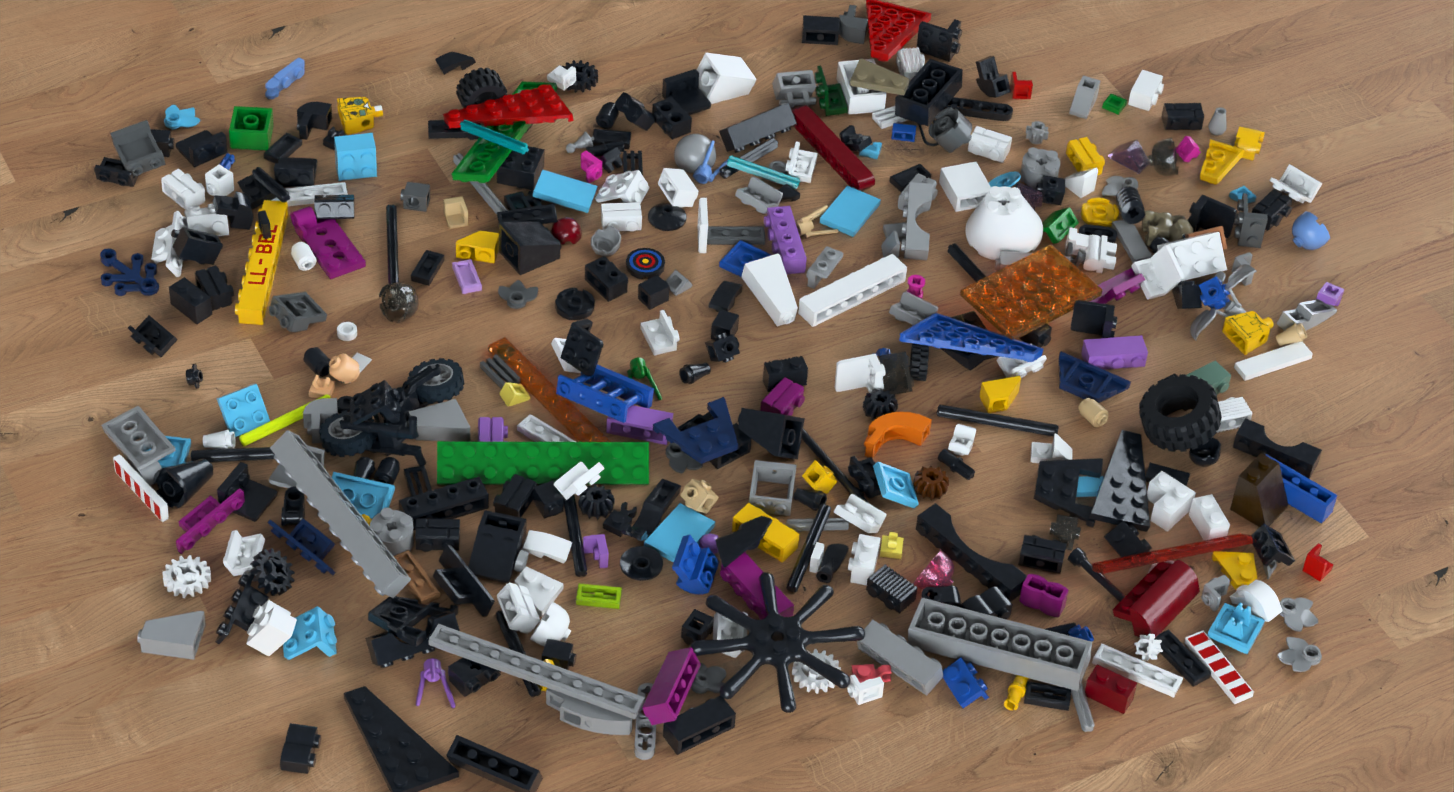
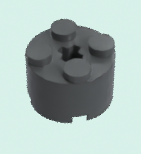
(950, 129)

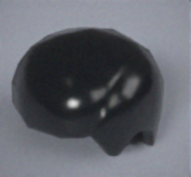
(1206, 454)

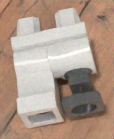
(1091, 251)

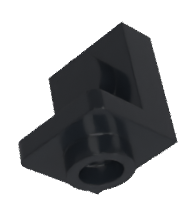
(854, 141)

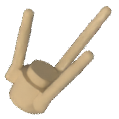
(805, 224)

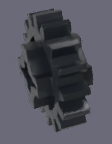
(585, 76)
(272, 572)

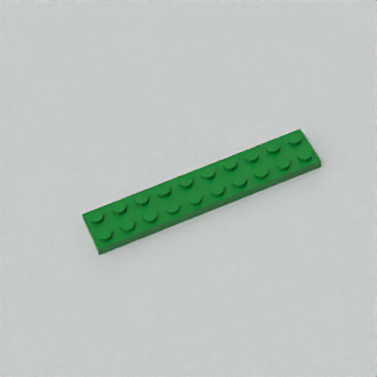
(487, 157)
(541, 461)

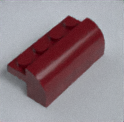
(1158, 598)

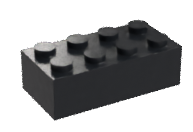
(929, 92)

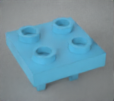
(243, 410)
(1236, 627)

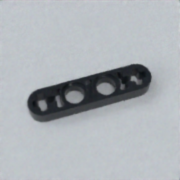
(977, 107)

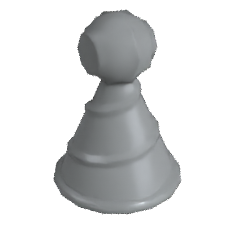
(583, 142)

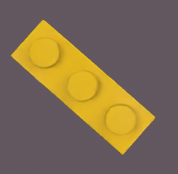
(778, 540)

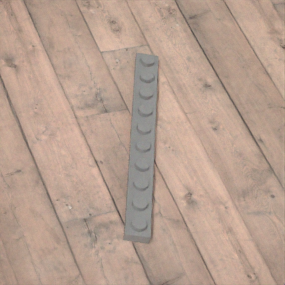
(536, 671)

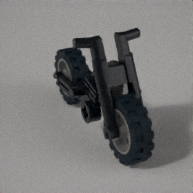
(426, 384)

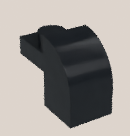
(990, 80)
(313, 115)
(236, 208)

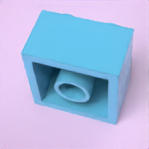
(355, 156)

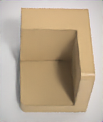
(455, 212)

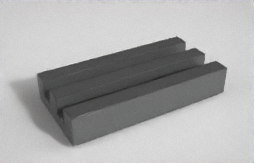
(502, 369)

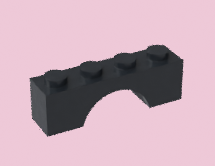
(1253, 441)
(386, 648)

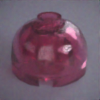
(937, 573)

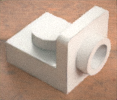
(562, 77)
(865, 691)

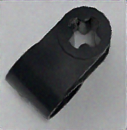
(293, 508)
(946, 595)

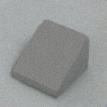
(891, 245)
(678, 283)

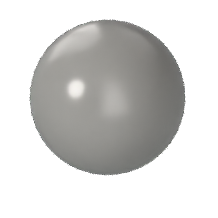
(692, 151)

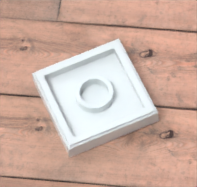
(702, 225)

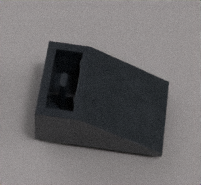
(497, 546)

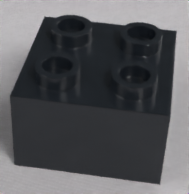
(522, 169)

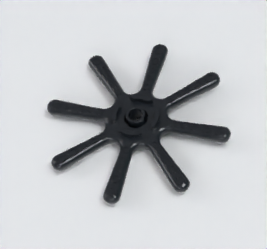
(777, 641)

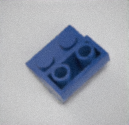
(694, 566)

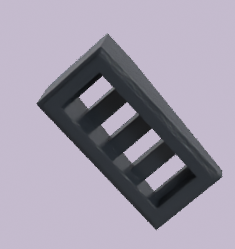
(966, 359)

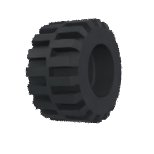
(479, 87)

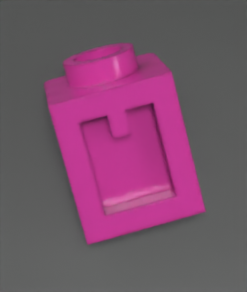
(591, 166)

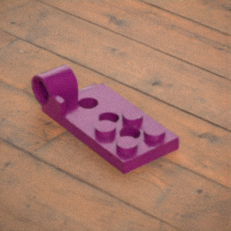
(307, 229)

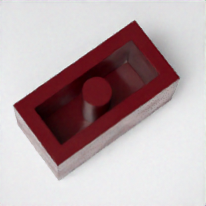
(1110, 689)

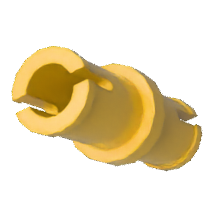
(1015, 692)

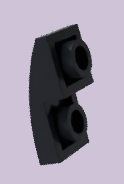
(725, 296)

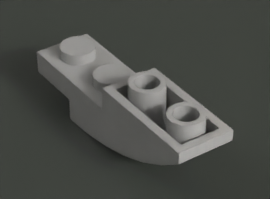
(588, 716)

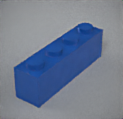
(1306, 494)

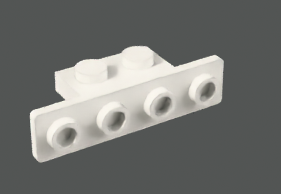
(163, 245)

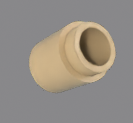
(1093, 412)

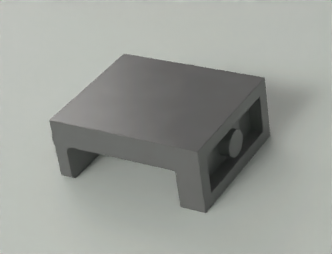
(137, 148)

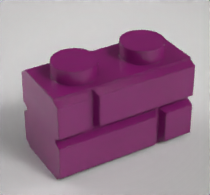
(783, 398)

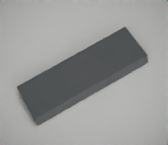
(733, 234)

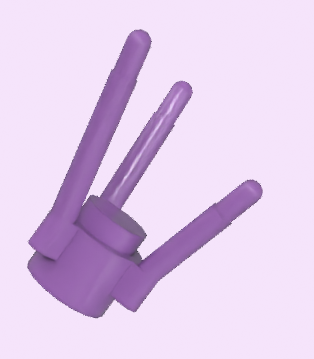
(433, 673)

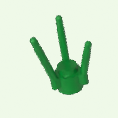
(639, 370)

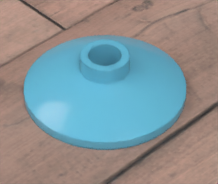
(1008, 179)

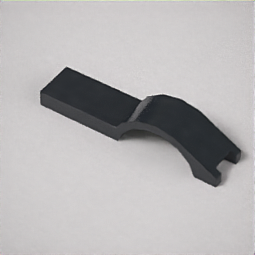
(653, 510)

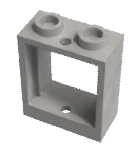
(784, 475)

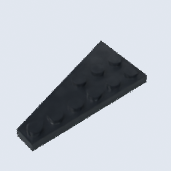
(399, 752)

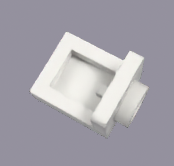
(962, 440)

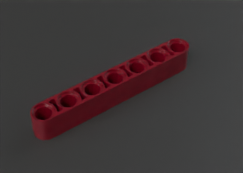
(832, 149)

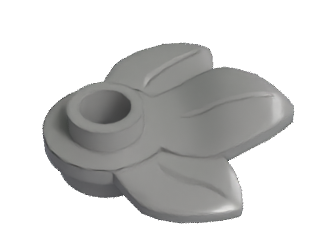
(1116, 183)
(1297, 613)
(1300, 654)

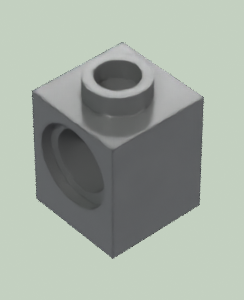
(415, 196)

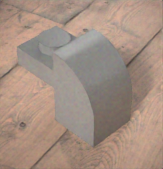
(316, 414)

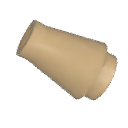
(1293, 334)

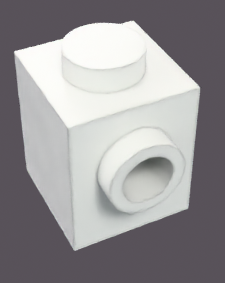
(219, 181)

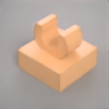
(321, 387)

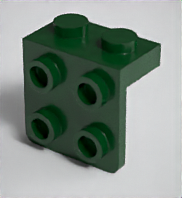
(830, 96)

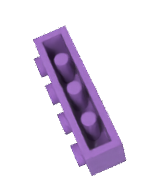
(785, 238)

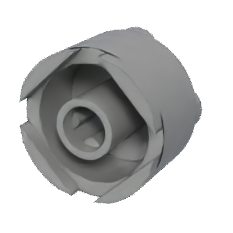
(1039, 163)
(394, 530)

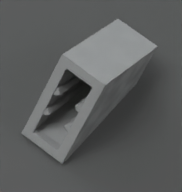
(441, 422)
(173, 635)

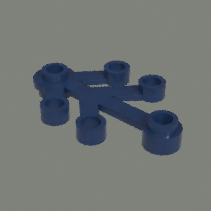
(147, 286)

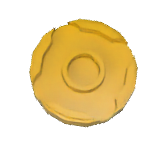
(1099, 212)

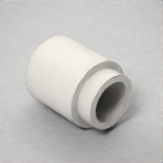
(303, 256)

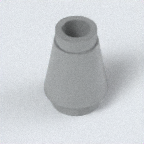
(1217, 124)

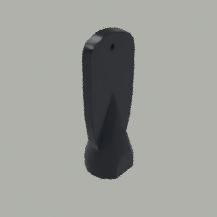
(831, 562)

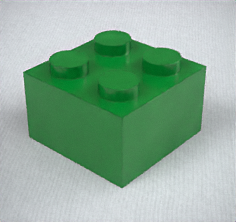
(251, 128)

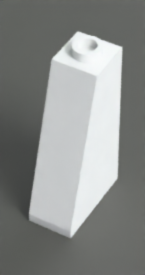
(772, 288)

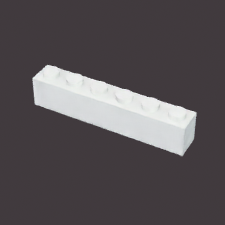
(852, 290)

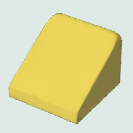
(514, 394)

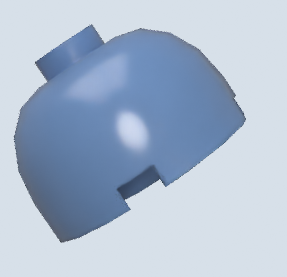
(1308, 232)

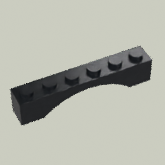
(938, 528)

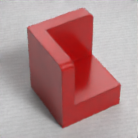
(1020, 88)
(1316, 565)

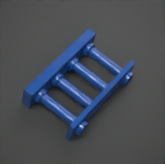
(608, 381)

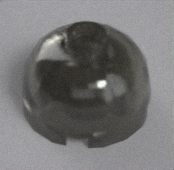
(1164, 157)
(398, 301)

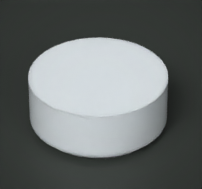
(347, 331)

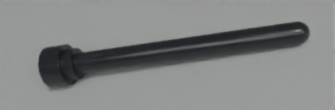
(1078, 558)

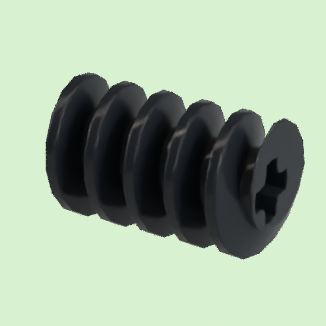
(1130, 205)

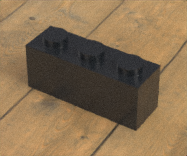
(699, 724)

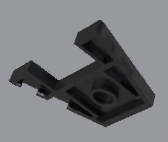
(1058, 485)
(401, 614)

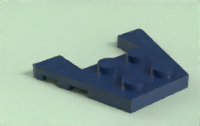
(706, 439)

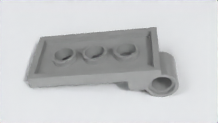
(135, 451)

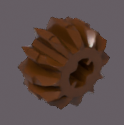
(931, 482)

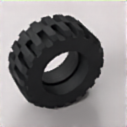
(1182, 431)

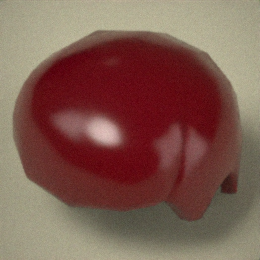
(566, 230)

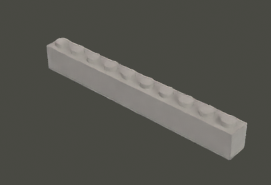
(340, 514)

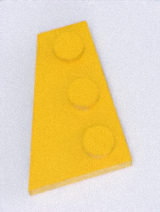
(1219, 161)

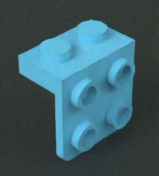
(311, 630)

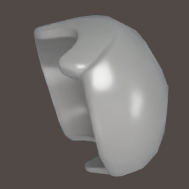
(606, 241)

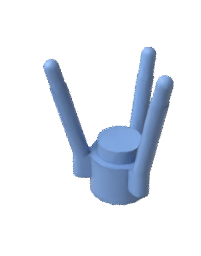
(704, 173)

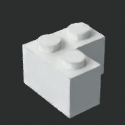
(1170, 500)
(270, 628)

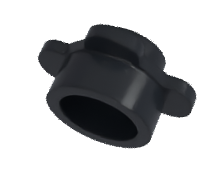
(194, 376)

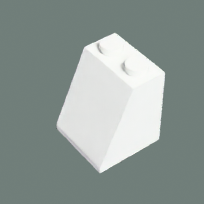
(724, 77)

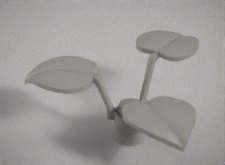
(1231, 307)

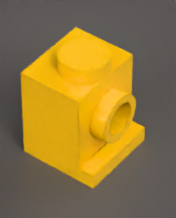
(820, 477)

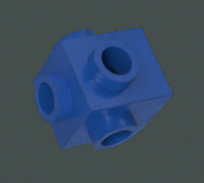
(1214, 293)

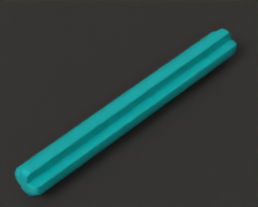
(493, 136)

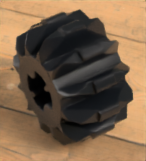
(879, 403)
(596, 502)

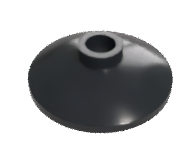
(667, 217)
(641, 563)

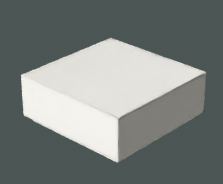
(816, 557)

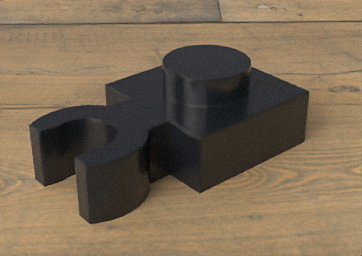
(617, 520)

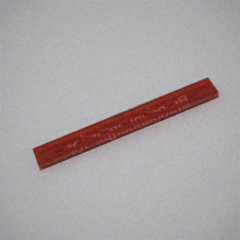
(1172, 553)

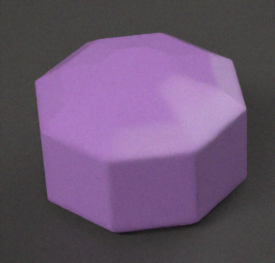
(709, 541)

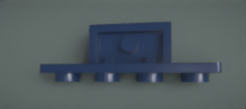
(309, 540)

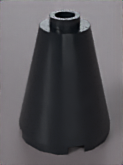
(182, 481)

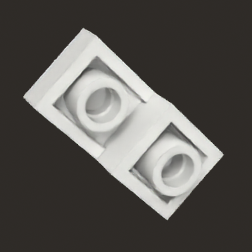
(546, 544)

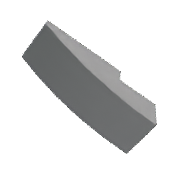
(1308, 313)

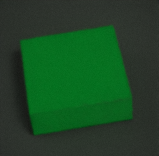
(1114, 104)

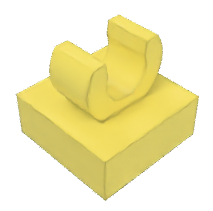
(891, 546)

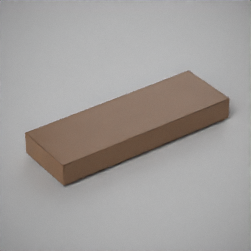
(420, 583)

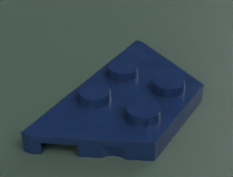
(1088, 380)

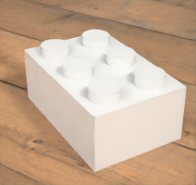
(858, 99)
(1199, 255)

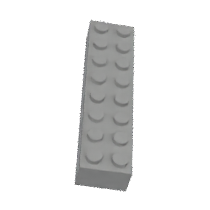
(1000, 644)

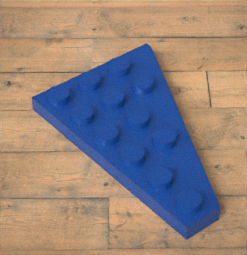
(957, 335)

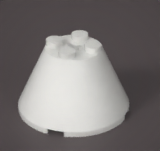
(1003, 224)

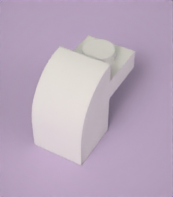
(1260, 599)

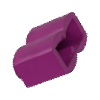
(1043, 595)

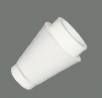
(220, 440)

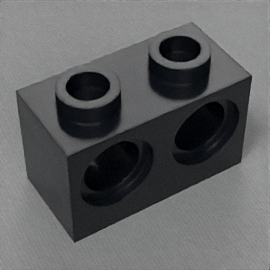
(672, 118)

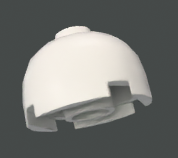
(552, 625)

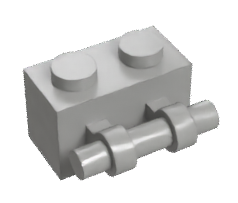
(795, 85)

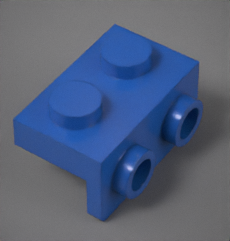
(963, 682)

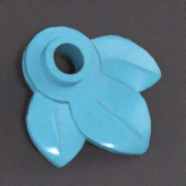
(180, 118)

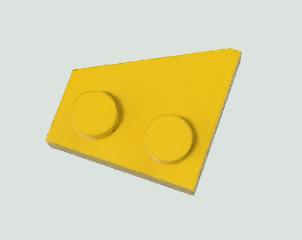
(1237, 567)

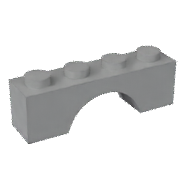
(916, 240)

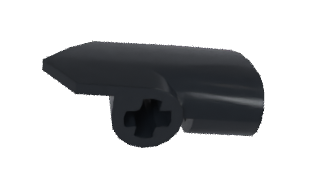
(744, 539)

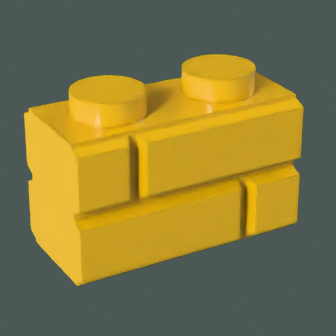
(1084, 155)

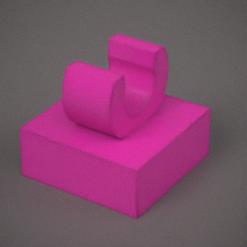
(1188, 149)

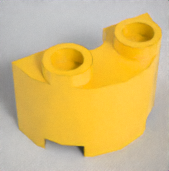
(1249, 140)

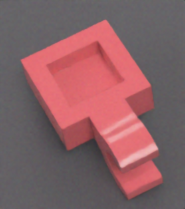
(867, 671)

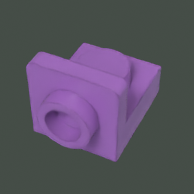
(1330, 294)
(597, 545)

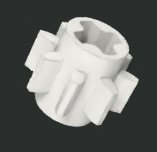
(1148, 647)

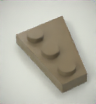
(874, 77)

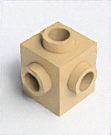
(699, 496)

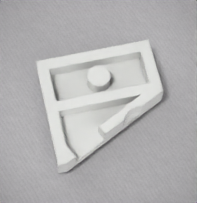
(540, 587)

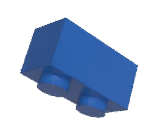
(903, 132)

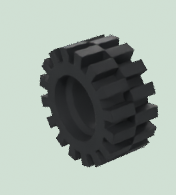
(919, 362)

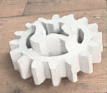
(186, 576)
(810, 678)

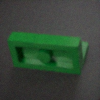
(1058, 224)

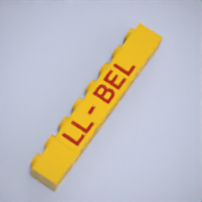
(262, 265)

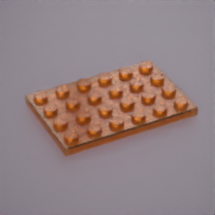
(1030, 292)

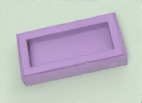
(467, 276)

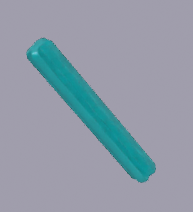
(763, 172)

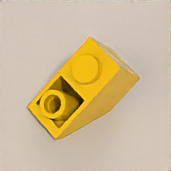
(478, 246)
(999, 393)

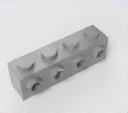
(905, 661)

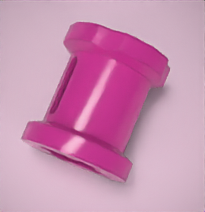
(916, 284)

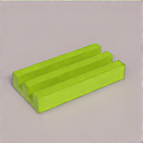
(598, 598)

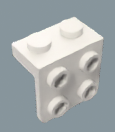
(1298, 184)
(628, 186)
(207, 220)
(1160, 273)
(859, 373)

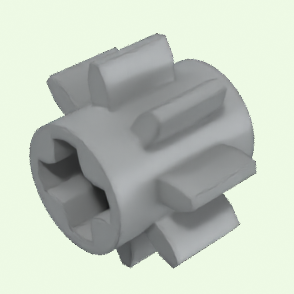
(1037, 132)

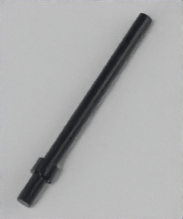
(830, 464)

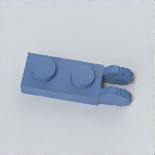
(284, 78)

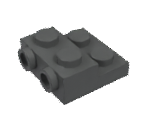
(296, 311)

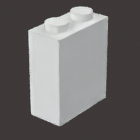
(964, 185)

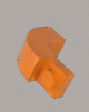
(896, 425)

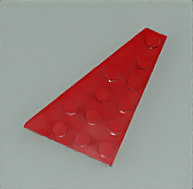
(891, 27)
(531, 105)

